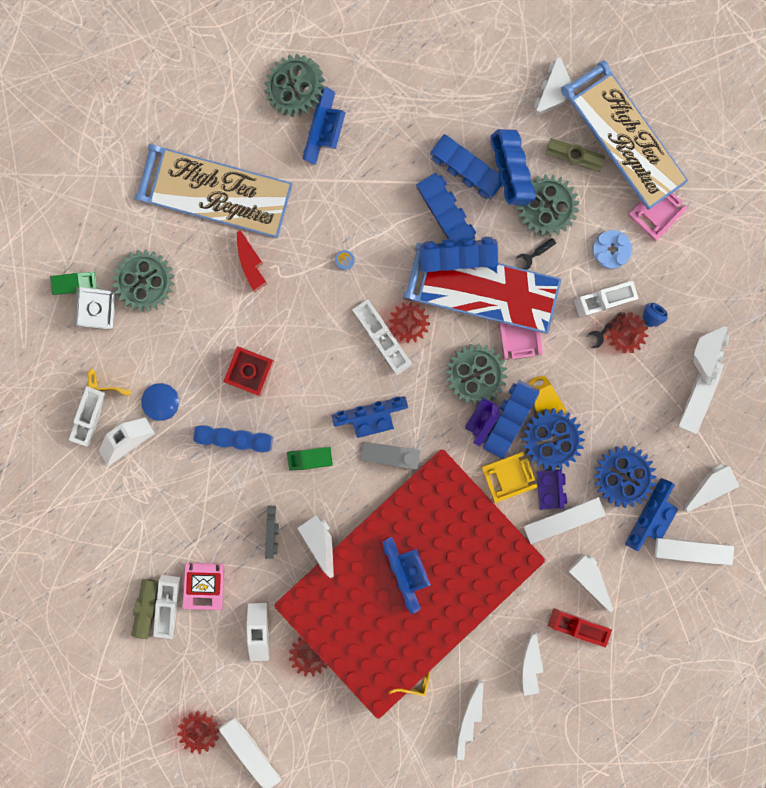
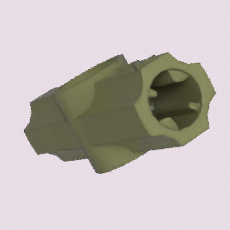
(587, 158)
(145, 608)

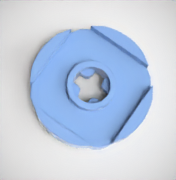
(604, 257)

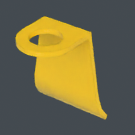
(125, 391)
(547, 397)
(422, 692)

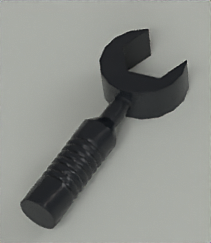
(538, 251)
(599, 335)

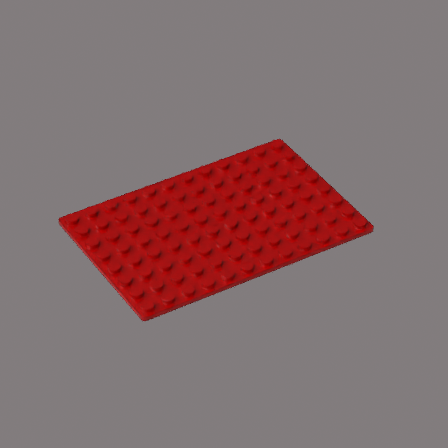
(360, 614)

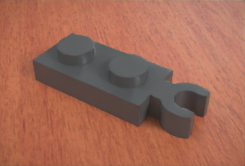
(272, 529)

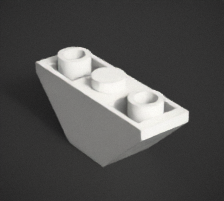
(551, 88)
(710, 352)
(124, 439)
(258, 632)

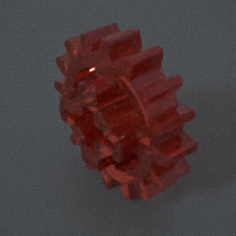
(400, 322)
(624, 326)
(300, 653)
(190, 732)

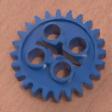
(557, 456)
(616, 491)

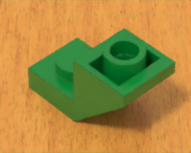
(69, 282)
(309, 458)

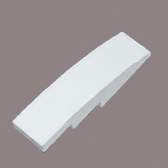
(382, 337)
(698, 402)
(564, 520)
(694, 551)
(471, 714)
(249, 753)

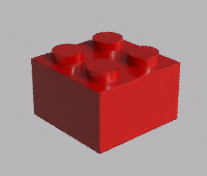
(249, 371)

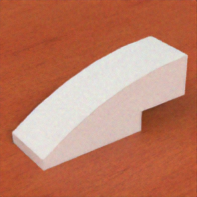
(606, 299)
(87, 416)
(166, 606)
(531, 666)

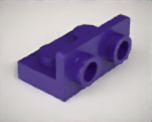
(482, 420)
(550, 489)

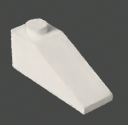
(714, 485)
(319, 541)
(589, 575)

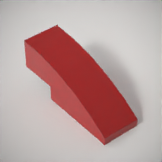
(250, 263)
(579, 627)

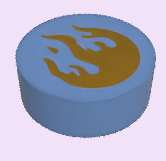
(344, 260)

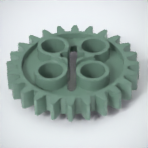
(309, 77)
(562, 196)
(133, 267)
(468, 358)

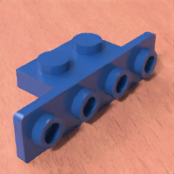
(324, 128)
(371, 418)
(655, 516)
(408, 571)

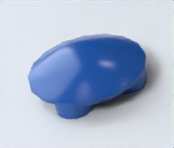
(160, 402)

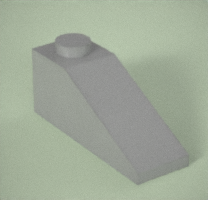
(390, 455)

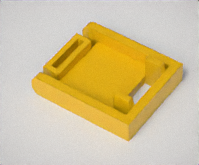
(512, 476)

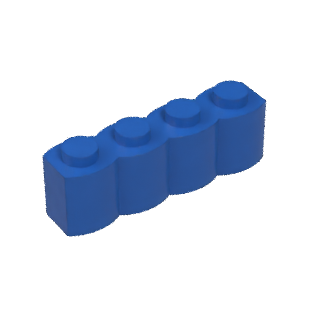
(467, 166)
(512, 166)
(444, 209)
(458, 255)
(511, 418)
(238, 439)

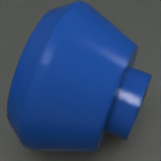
(654, 315)

